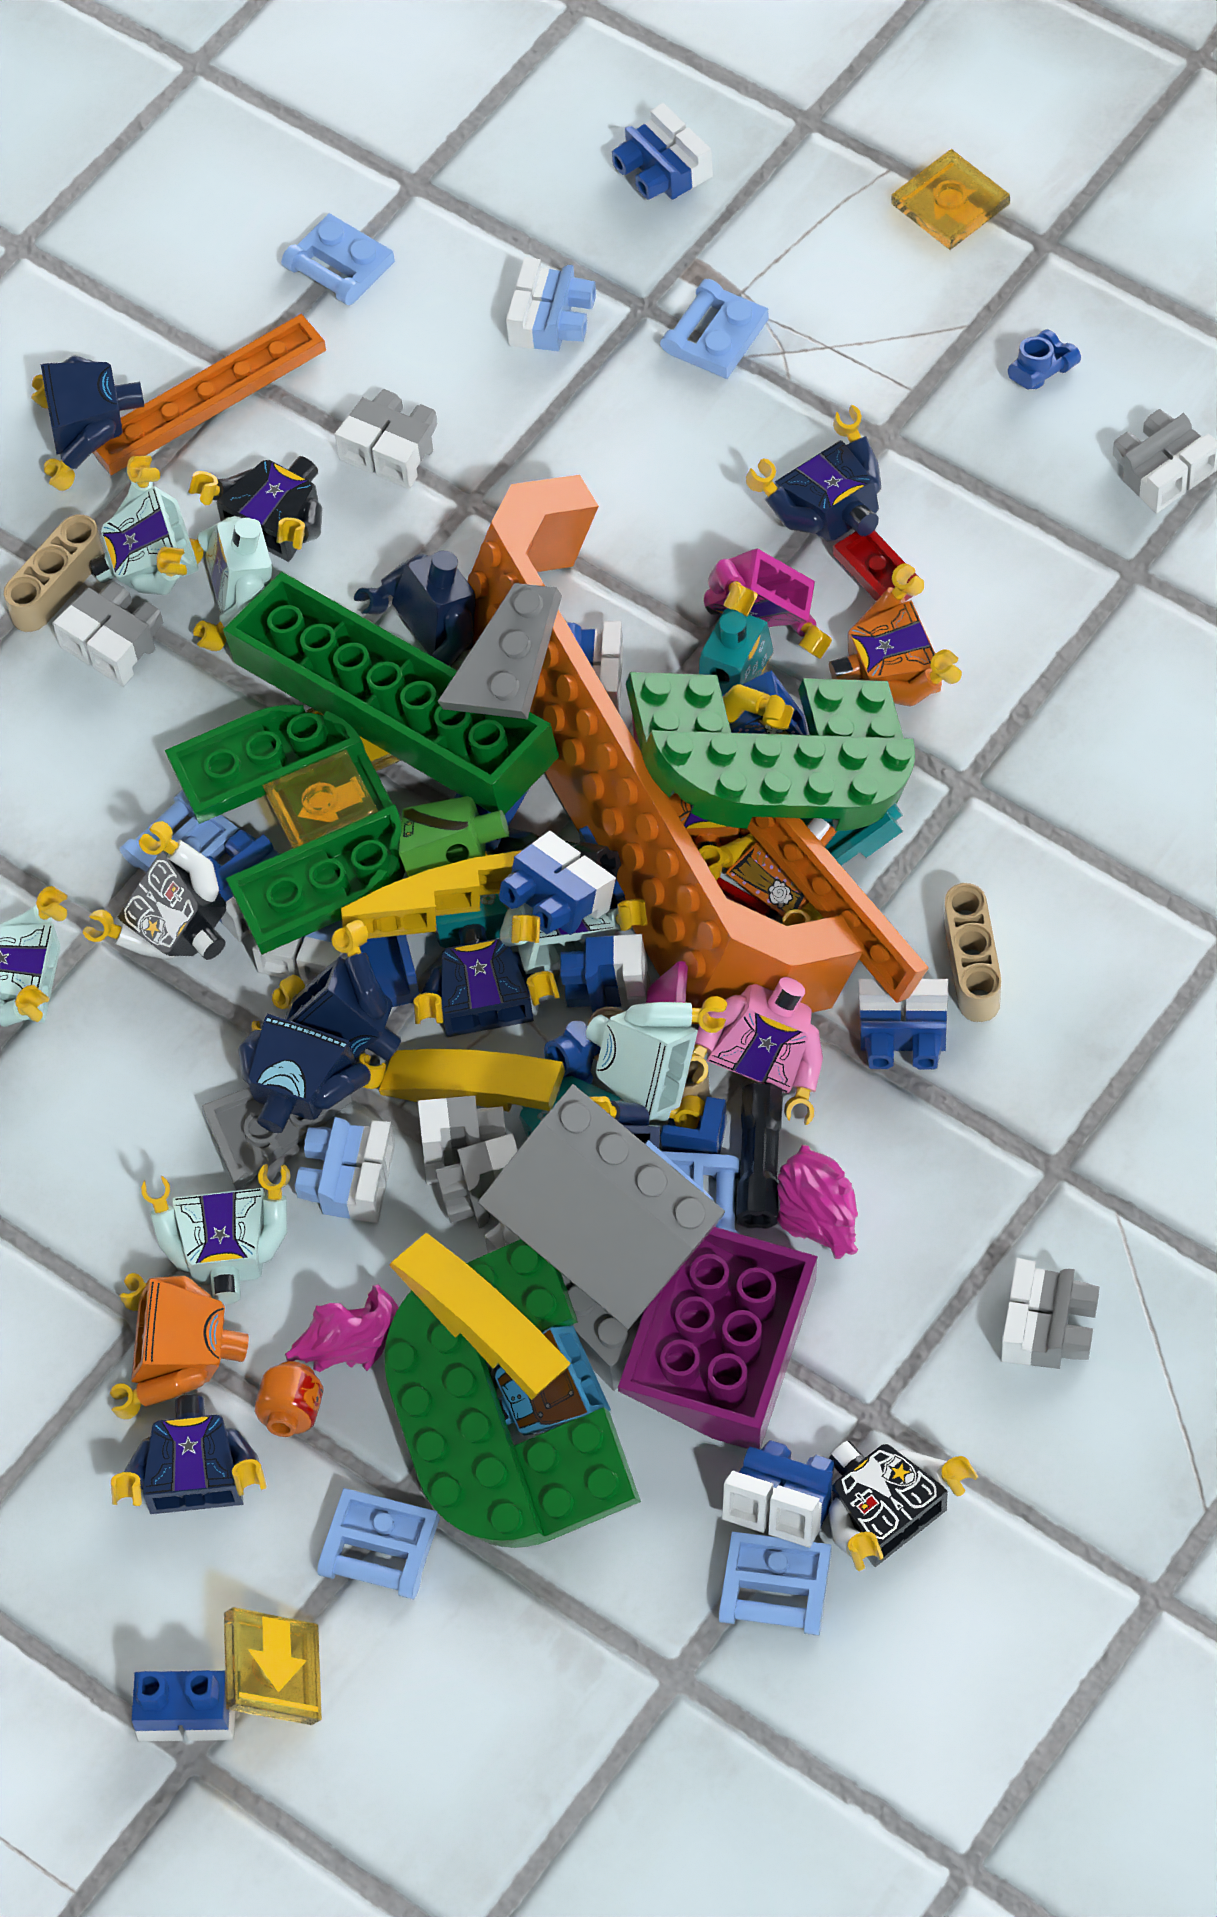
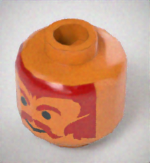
(289, 1398)

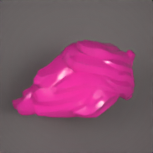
(817, 1201)
(345, 1334)

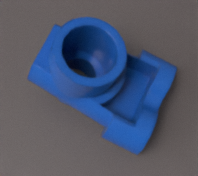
(1042, 358)
(574, 1051)

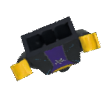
(274, 496)

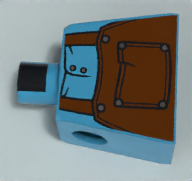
(564, 1399)

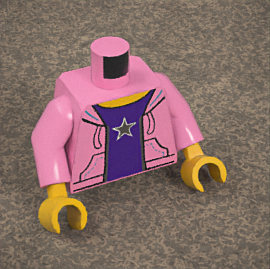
(766, 1040)

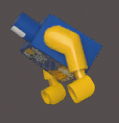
(763, 708)

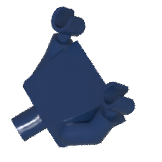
(431, 601)

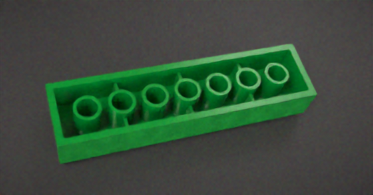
(386, 693)

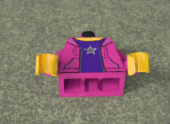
(767, 590)

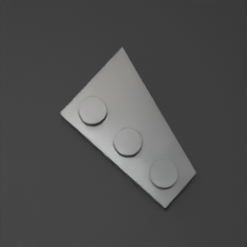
(508, 656)
(247, 1144)

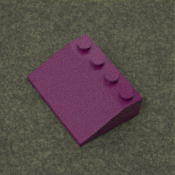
(722, 1337)

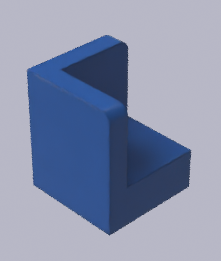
(705, 1138)

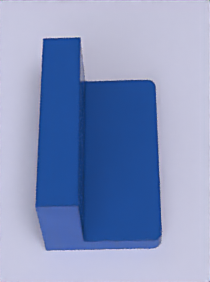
(393, 968)

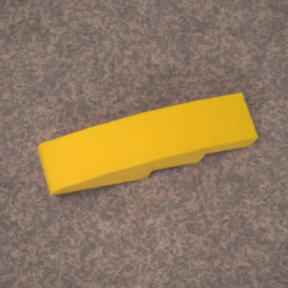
(415, 902)
(491, 1077)
(480, 1313)

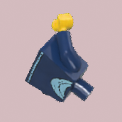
(300, 1070)

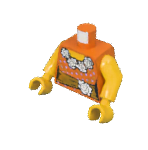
(762, 877)

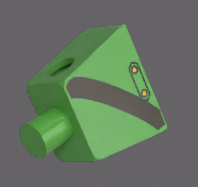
(446, 833)

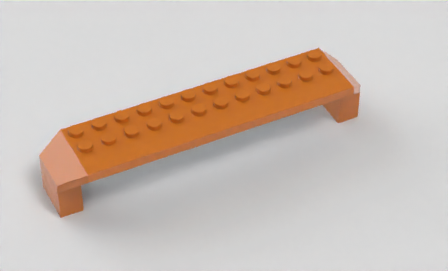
(613, 794)

